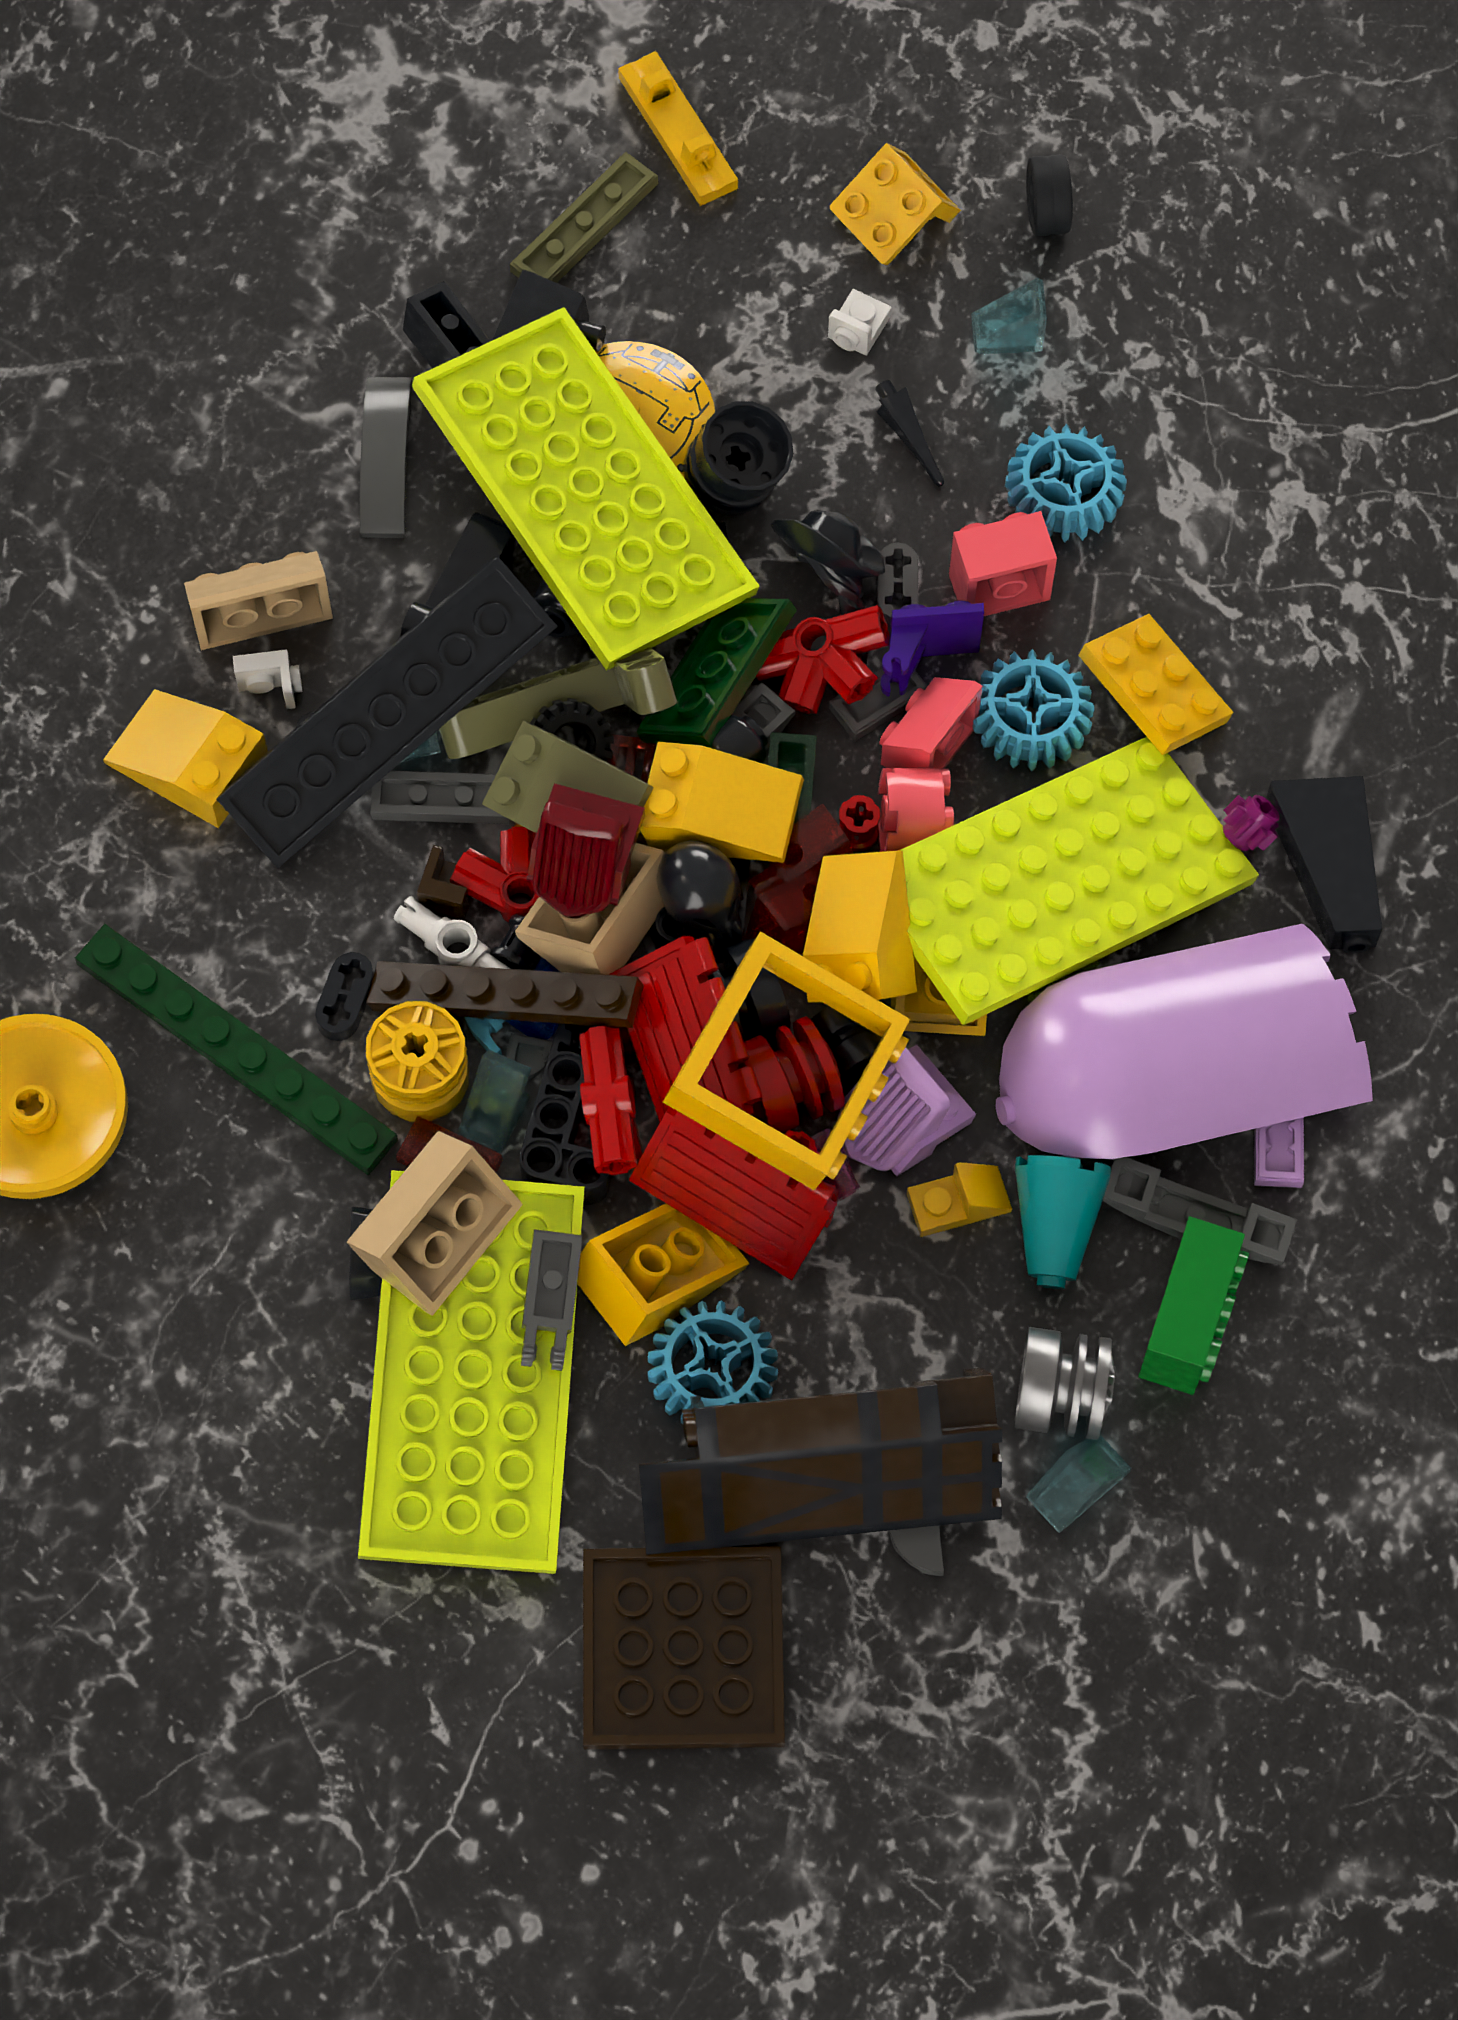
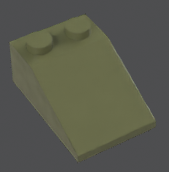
(539, 761)

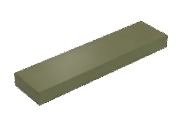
(587, 220)

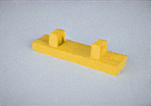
(678, 128)

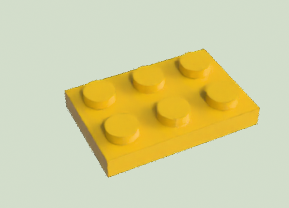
(1155, 684)

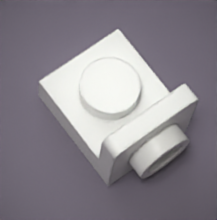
(858, 322)
(267, 670)

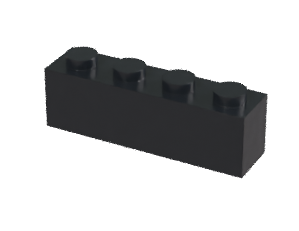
(441, 325)

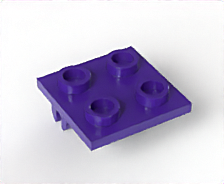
(928, 631)

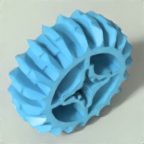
(1078, 463)
(1067, 705)
(730, 1354)

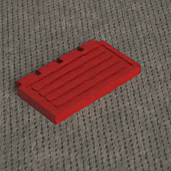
(673, 1014)
(733, 1193)

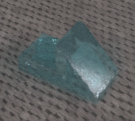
(495, 1101)

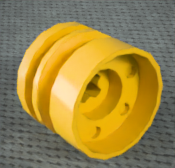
(413, 1084)

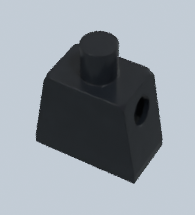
(538, 297)

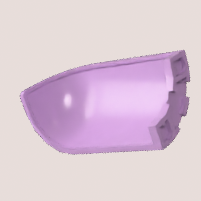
(1183, 1049)

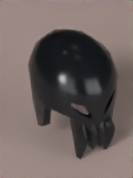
(703, 885)

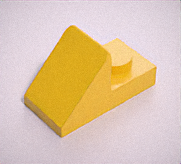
(966, 1197)

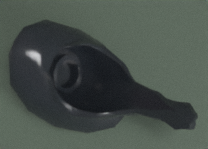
(836, 554)

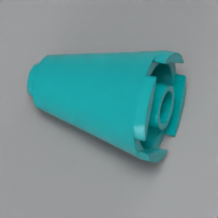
(1058, 1214)

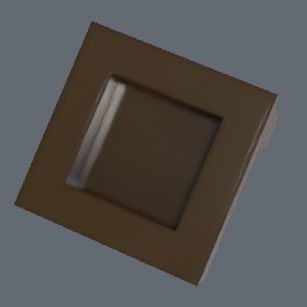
(438, 893)

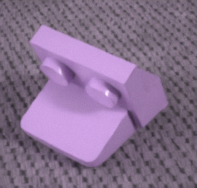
(909, 1115)

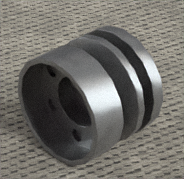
(1064, 1383)

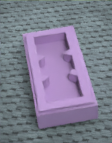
(1279, 1154)

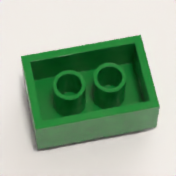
(1195, 1307)

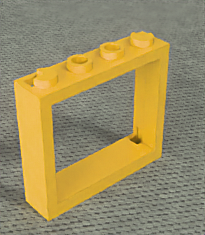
(747, 1130)

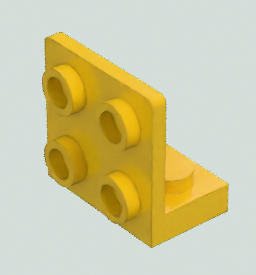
(891, 203)

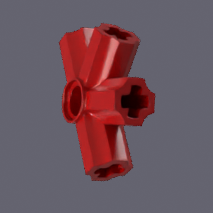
(832, 663)
(497, 882)
(609, 1101)

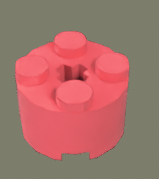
(912, 805)

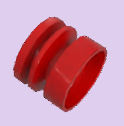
(795, 1074)

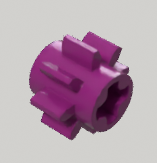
(1251, 822)

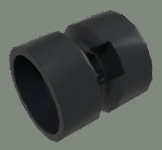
(848, 1041)

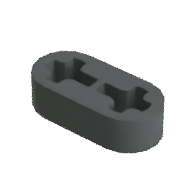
(906, 585)

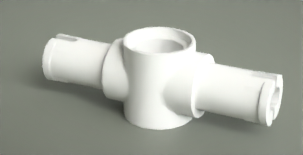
(443, 932)

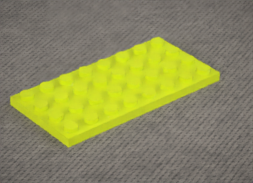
(585, 487)
(1064, 878)
(460, 1431)

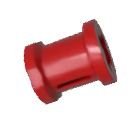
(870, 816)

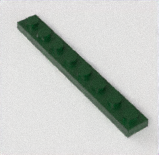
(236, 1049)

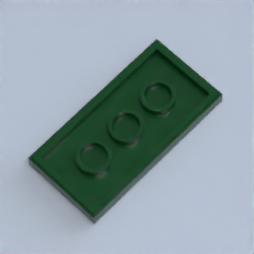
(718, 671)

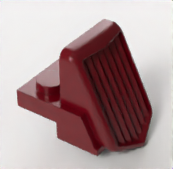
(583, 850)

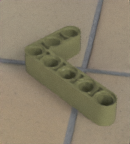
(496, 717)

